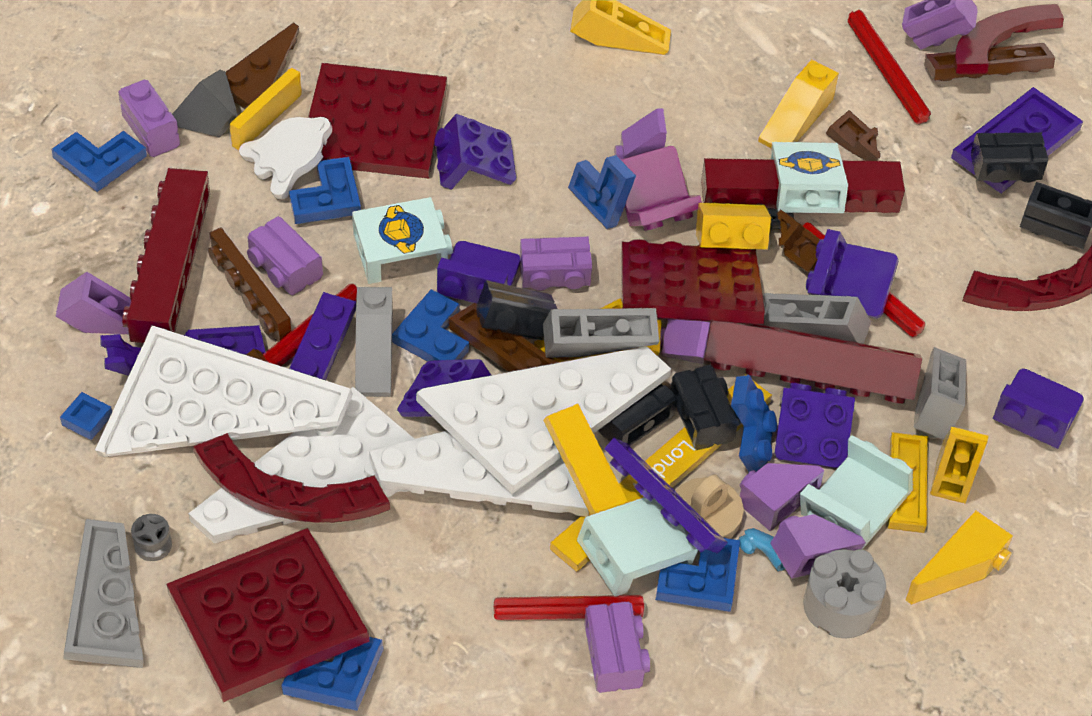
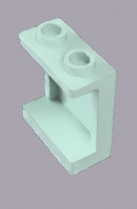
(633, 543)

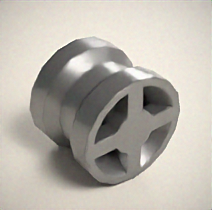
(154, 528)

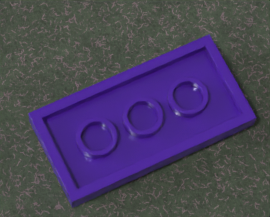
(1028, 114)

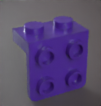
(474, 147)
(471, 266)
(852, 272)
(439, 373)
(1038, 407)
(814, 425)

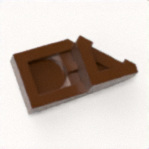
(855, 136)
(797, 242)

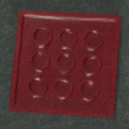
(380, 117)
(692, 281)
(266, 614)

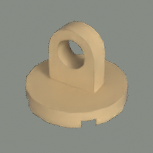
(715, 503)

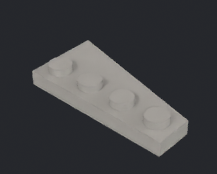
(103, 608)

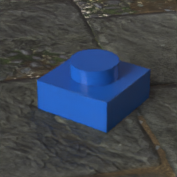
(86, 416)

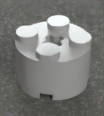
(844, 592)

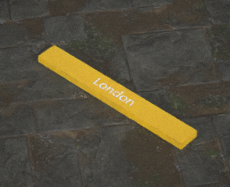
(670, 461)

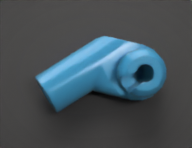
(757, 539)

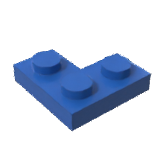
(102, 164)
(604, 191)
(332, 199)
(425, 330)
(757, 421)
(703, 585)
(339, 681)

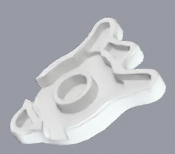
(287, 151)

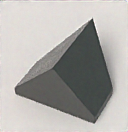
(208, 106)

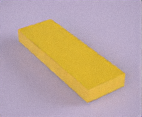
(266, 108)
(585, 459)
(913, 511)

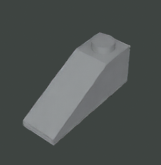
(818, 314)
(598, 331)
(374, 341)
(941, 394)

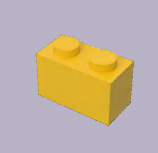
(733, 226)

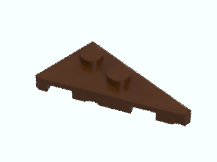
(261, 67)

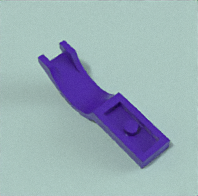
(237, 339)

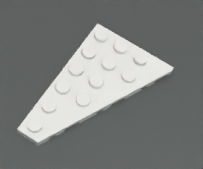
(198, 391)
(504, 413)
(308, 457)
(445, 466)

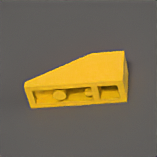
(619, 26)
(801, 105)
(958, 464)
(963, 560)

